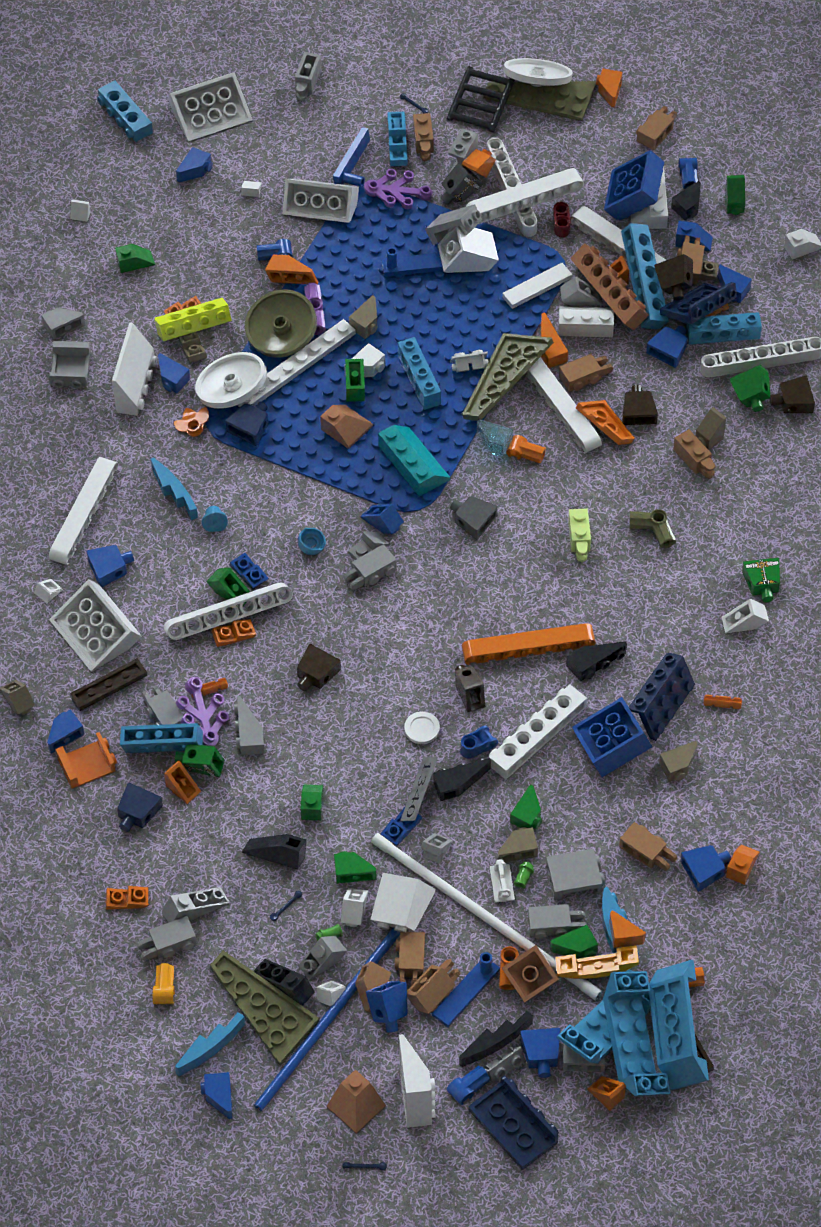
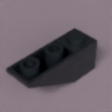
(590, 659)
(456, 780)
(280, 849)
(286, 980)

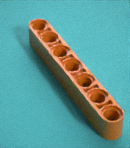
(527, 643)

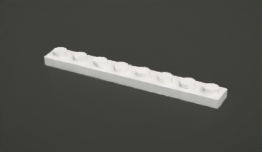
(303, 360)

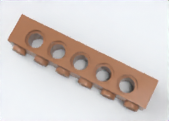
(609, 286)

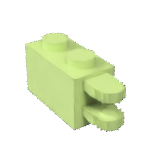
(579, 533)

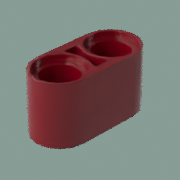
(561, 219)

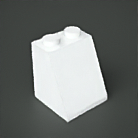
(467, 252)
(401, 902)

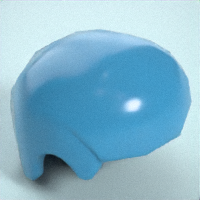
(309, 537)

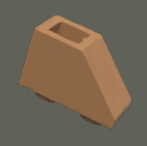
(370, 976)

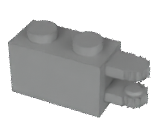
(307, 75)
(371, 567)
(162, 707)
(553, 920)
(168, 939)

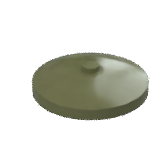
(280, 323)

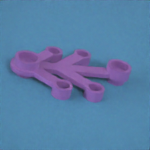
(377, 188)
(201, 713)

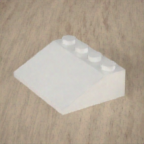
(210, 107)
(133, 372)
(94, 626)
(416, 1086)

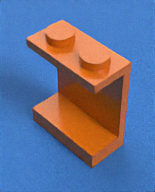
(87, 762)

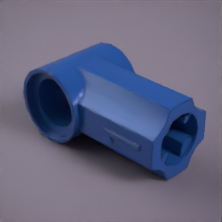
(688, 171)
(281, 247)
(465, 1087)

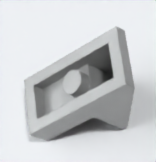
(370, 541)
(435, 847)

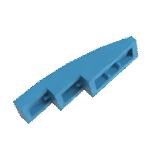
(397, 139)
(171, 485)
(204, 1048)

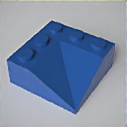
(634, 185)
(612, 737)

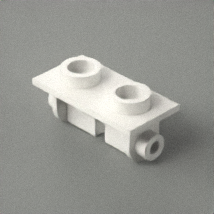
(462, 361)
(502, 882)

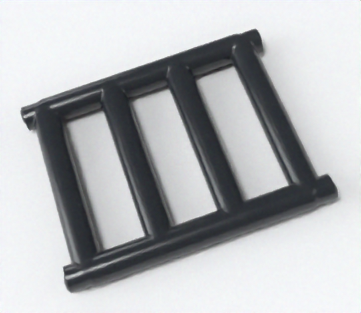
(464, 86)

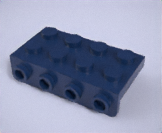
(699, 302)
(663, 694)
(514, 1122)

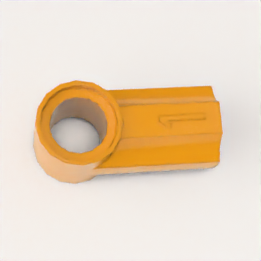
(164, 989)

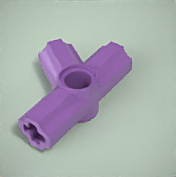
(313, 293)

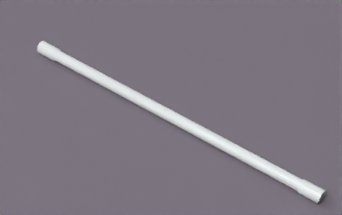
(387, 847)

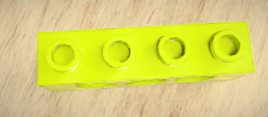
(192, 319)

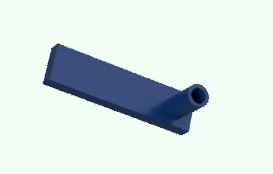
(343, 172)
(410, 264)
(466, 990)

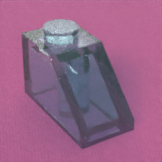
(494, 437)

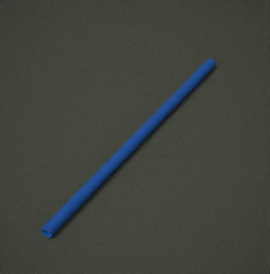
(322, 1025)

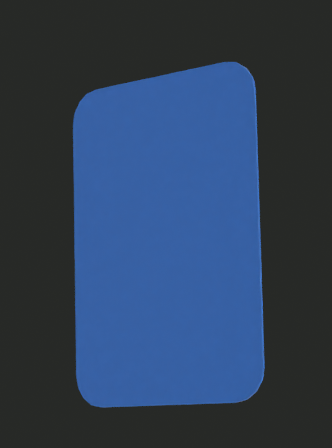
(437, 308)

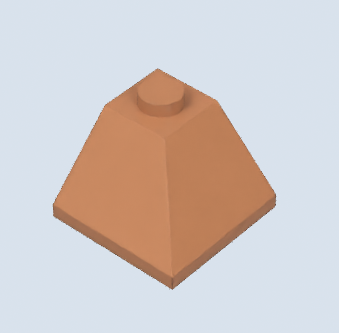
(344, 424)
(530, 973)
(355, 1101)

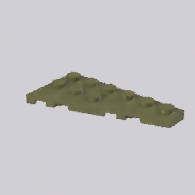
(562, 100)
(508, 363)
(271, 1013)

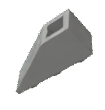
(250, 731)
(194, 904)

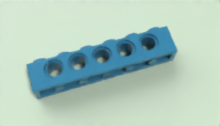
(643, 275)

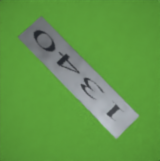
(419, 788)

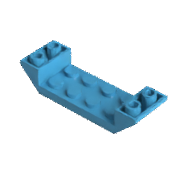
(675, 1027)
(630, 1034)
(591, 1035)

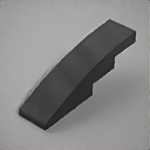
(491, 1042)

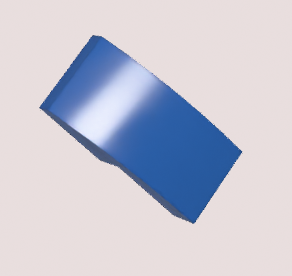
(248, 571)
(398, 830)

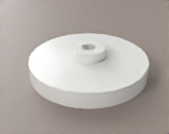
(422, 727)

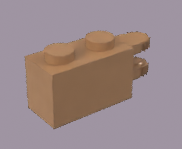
(656, 128)
(423, 135)
(695, 252)
(584, 372)
(694, 454)
(646, 847)
(411, 955)
(432, 986)

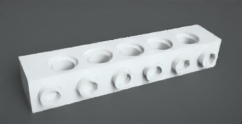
(507, 765)

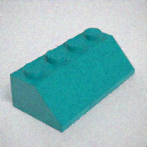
(412, 459)

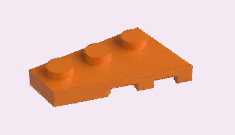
(606, 420)

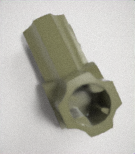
(649, 520)

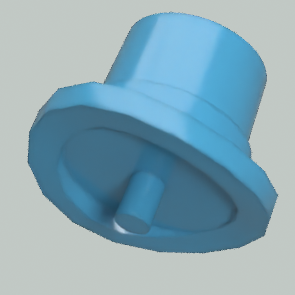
(214, 519)

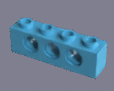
(124, 111)
(724, 328)
(419, 373)
(160, 737)

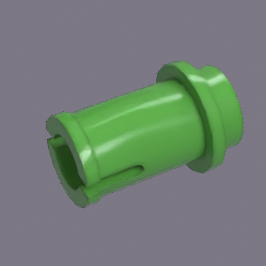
(524, 873)
(332, 931)

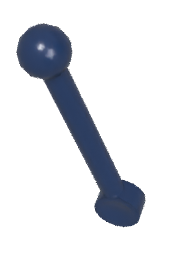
(403, 96)
(274, 916)
(382, 1166)

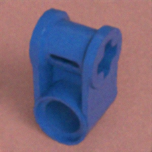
(479, 740)

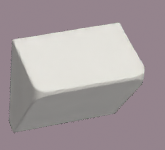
(251, 188)
(80, 210)
(47, 590)
(329, 992)

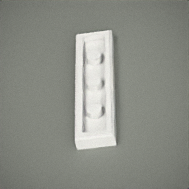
(537, 285)

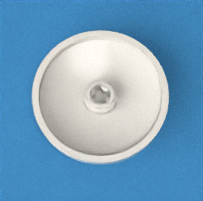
(537, 72)
(231, 380)

